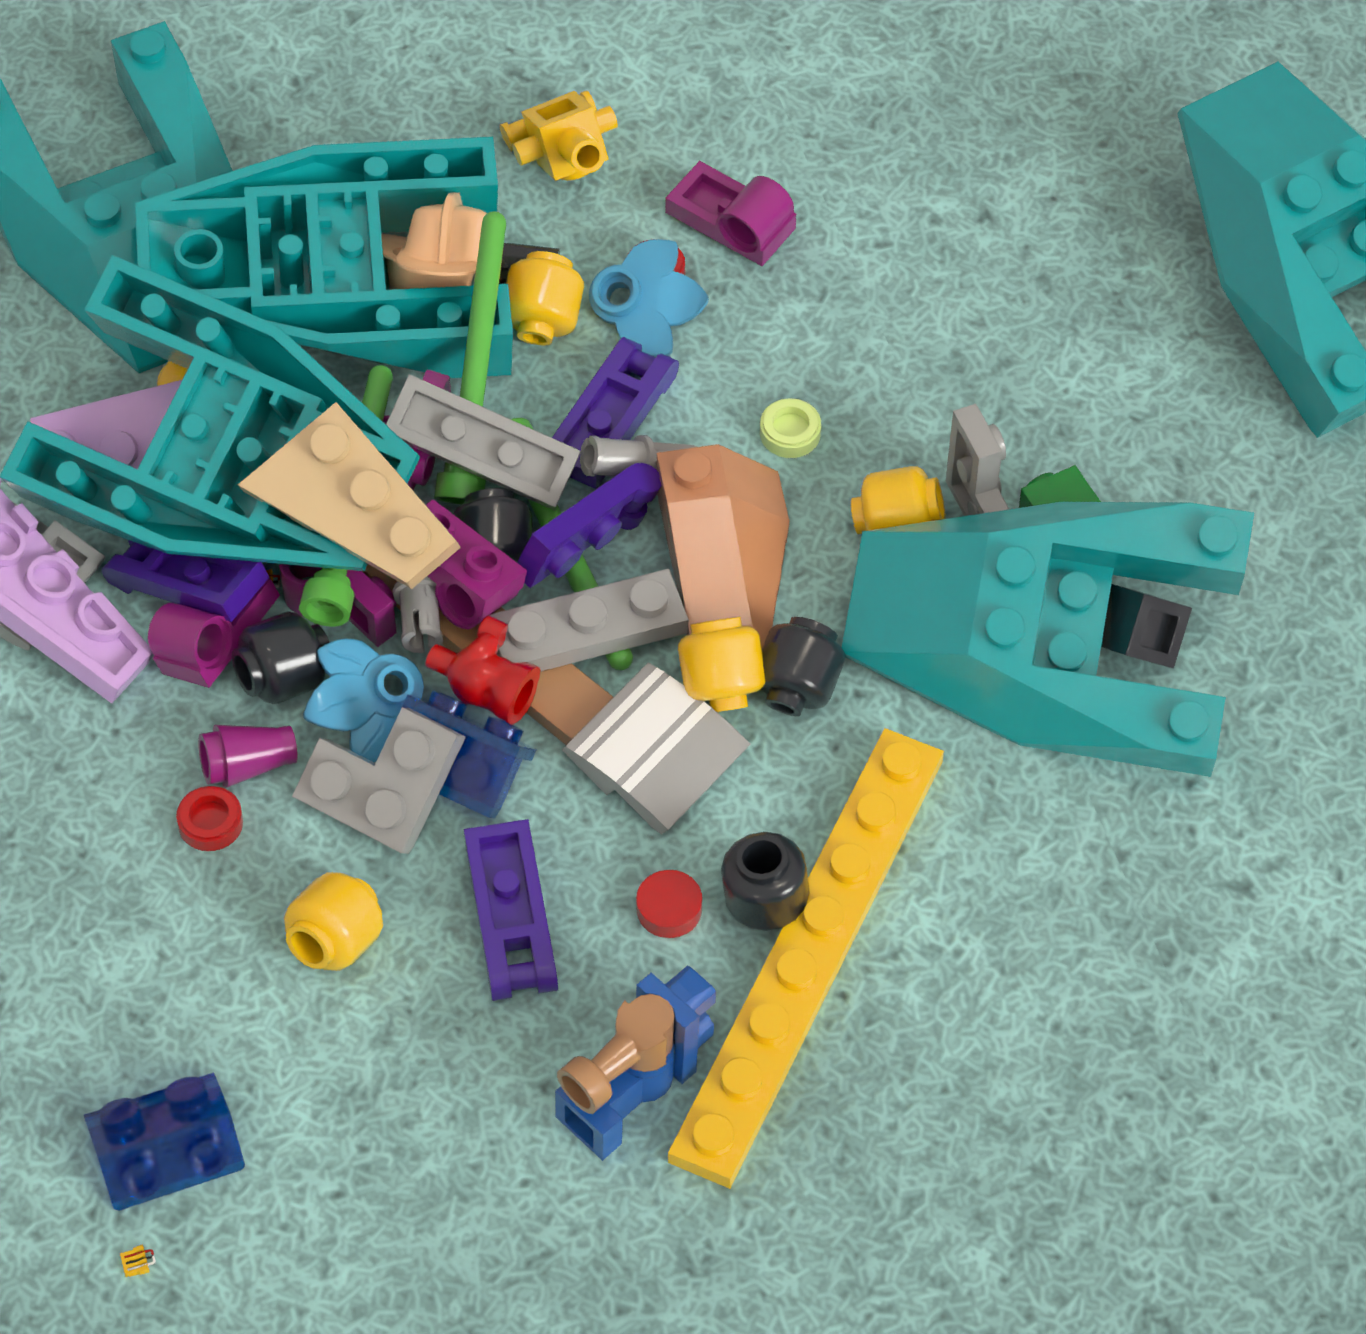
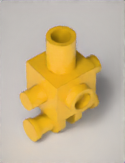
(562, 135)

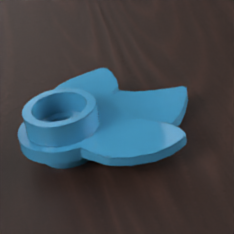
(656, 297)
(356, 695)

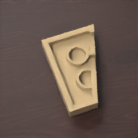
(352, 495)

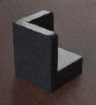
(1144, 626)

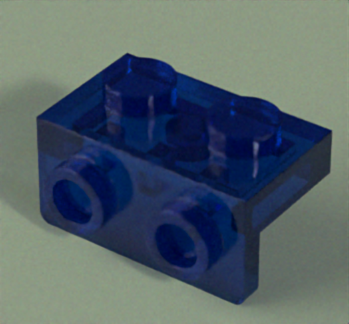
(486, 758)
(164, 1141)

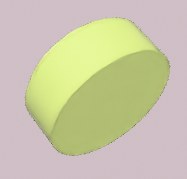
(790, 428)

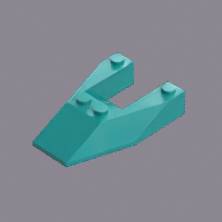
(73, 230)
(1286, 230)
(306, 250)
(234, 410)
(1011, 614)

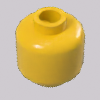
(544, 297)
(897, 499)
(722, 663)
(333, 921)

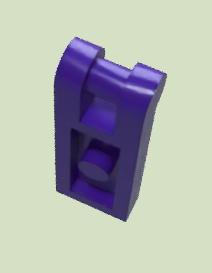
(616, 402)
(590, 523)
(192, 581)
(510, 907)

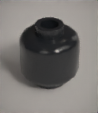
(498, 519)
(279, 657)
(800, 665)
(765, 880)

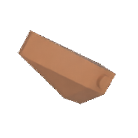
(724, 534)

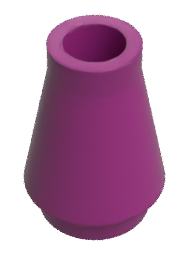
(243, 752)

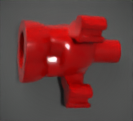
(485, 678)

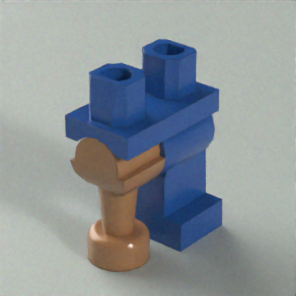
(652, 1044)

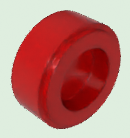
(209, 818)
(669, 903)

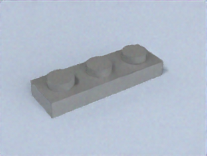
(482, 442)
(594, 621)

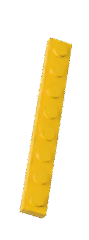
(805, 960)

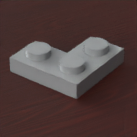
(975, 462)
(389, 796)

